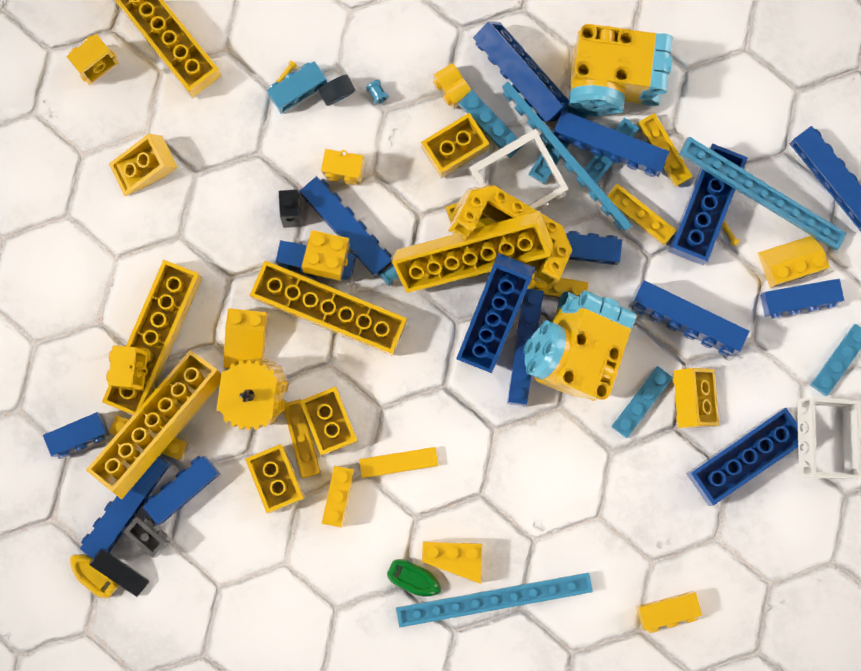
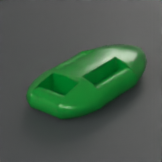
(413, 578)

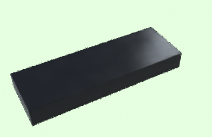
(119, 572)

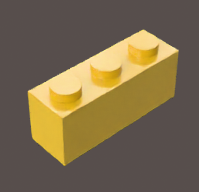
(338, 496)
(669, 611)

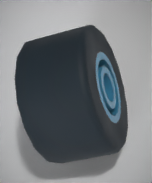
(336, 90)

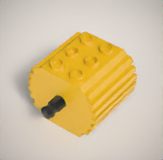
(252, 393)

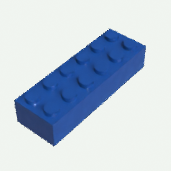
(521, 71)
(704, 212)
(495, 312)
(688, 319)
(746, 457)

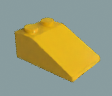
(143, 164)
(244, 335)

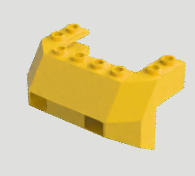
(491, 205)

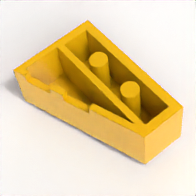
(456, 558)

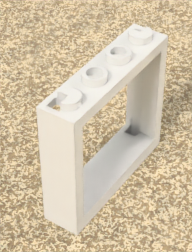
(532, 135)
(807, 437)

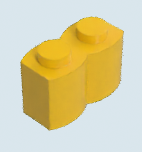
(451, 84)

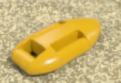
(90, 577)

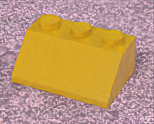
(793, 261)
(696, 398)

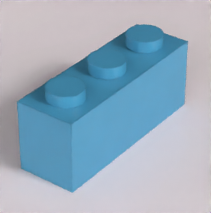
(296, 87)

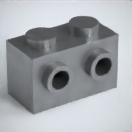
(147, 537)

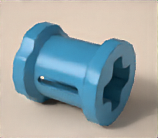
(377, 92)
(389, 275)

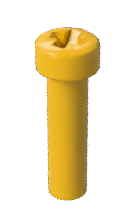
(292, 65)
(732, 238)

